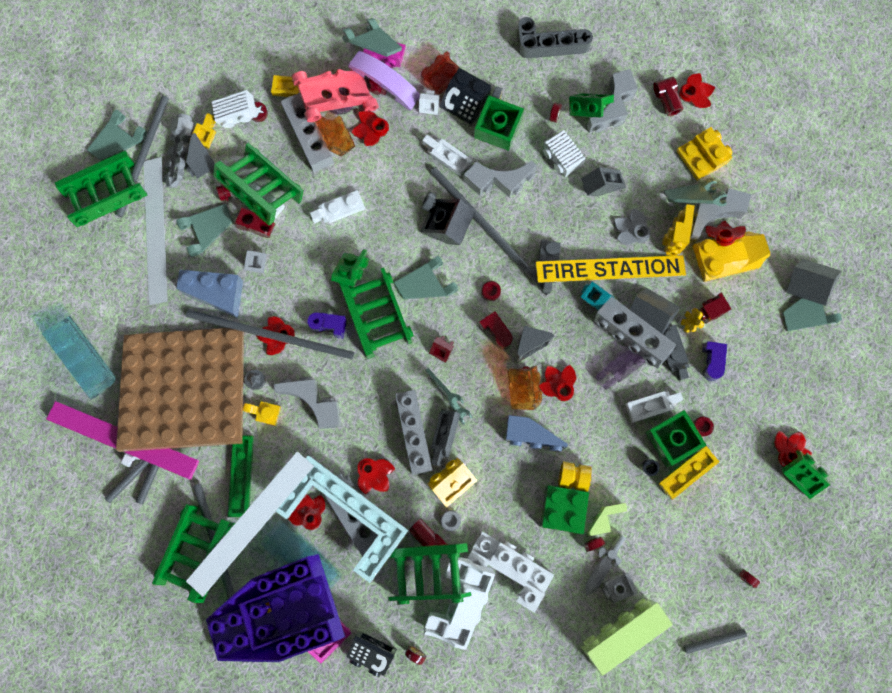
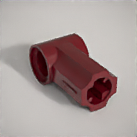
(667, 91)
(425, 534)

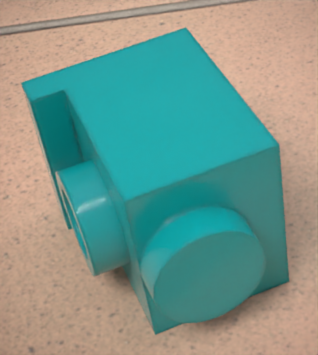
(589, 291)

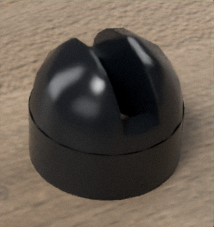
(651, 471)

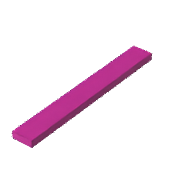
(107, 434)

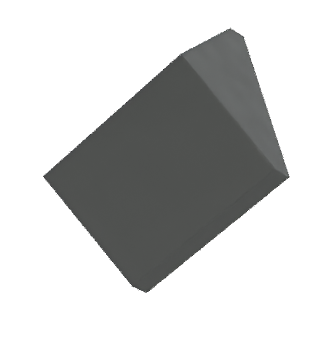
(813, 281)
(654, 309)
(531, 342)

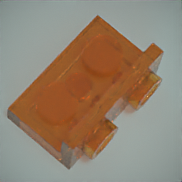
(336, 135)
(524, 388)

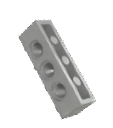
(318, 158)
(645, 333)
(413, 432)
(352, 526)

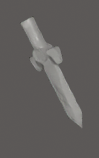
(604, 565)

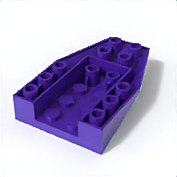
(299, 621)

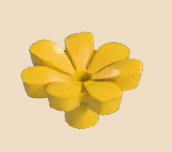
(692, 320)

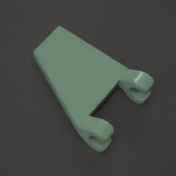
(373, 40)
(114, 139)
(697, 194)
(207, 226)
(423, 283)
(806, 315)
(451, 397)

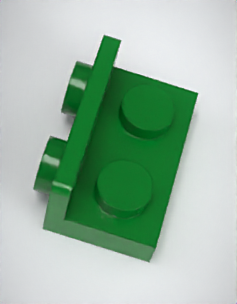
(589, 104)
(350, 268)
(806, 475)

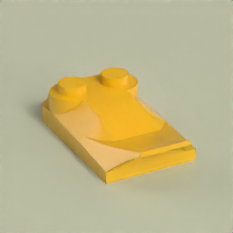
(723, 261)

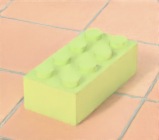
(626, 635)

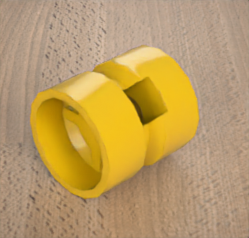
(574, 476)

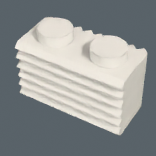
(234, 109)
(563, 153)

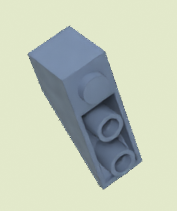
(527, 431)

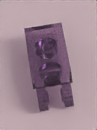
(621, 368)

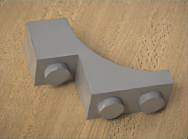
(624, 89)
(509, 182)
(703, 214)
(306, 389)

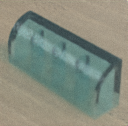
(79, 357)
(289, 546)

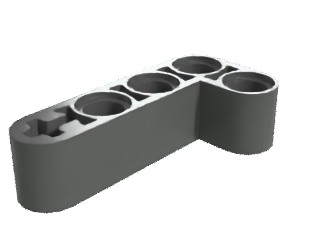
(578, 41)

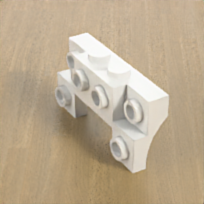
(515, 566)
(461, 617)

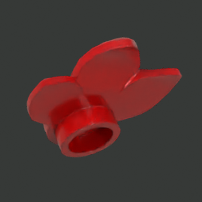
(699, 91)
(367, 129)
(725, 234)
(277, 325)
(557, 380)
(789, 445)
(376, 477)
(308, 508)

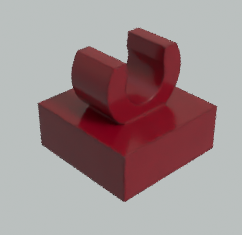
(441, 349)

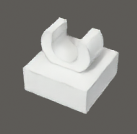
(429, 103)

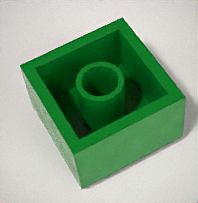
(498, 123)
(675, 438)
(564, 509)

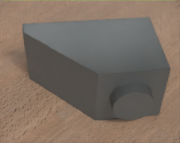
(198, 158)
(602, 181)

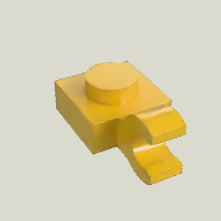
(205, 132)
(265, 413)

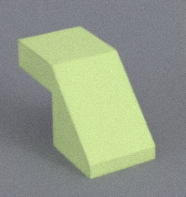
(601, 523)

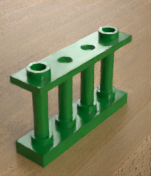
(93, 175)
(252, 198)
(364, 327)
(187, 517)
(417, 555)

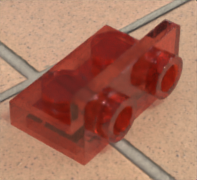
(438, 75)

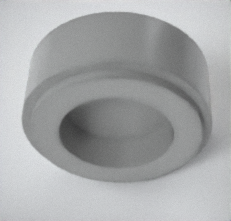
(450, 520)

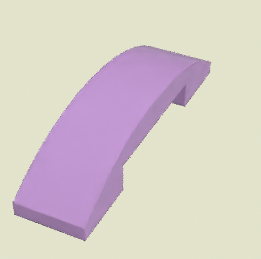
(386, 78)

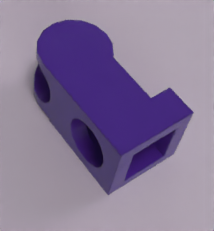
(328, 322)
(716, 360)

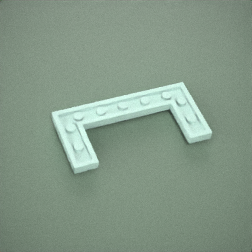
(388, 529)

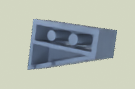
(213, 289)

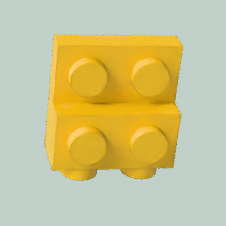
(705, 153)
(679, 235)

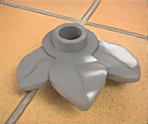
(630, 226)

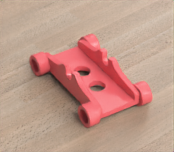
(314, 102)

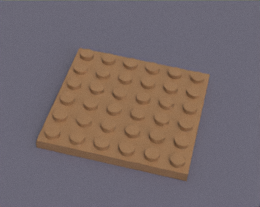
(181, 390)

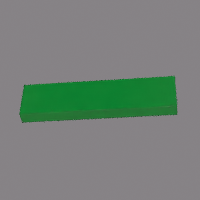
(240, 477)

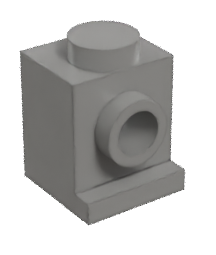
(255, 261)
(623, 580)

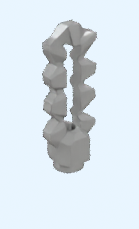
(182, 129)

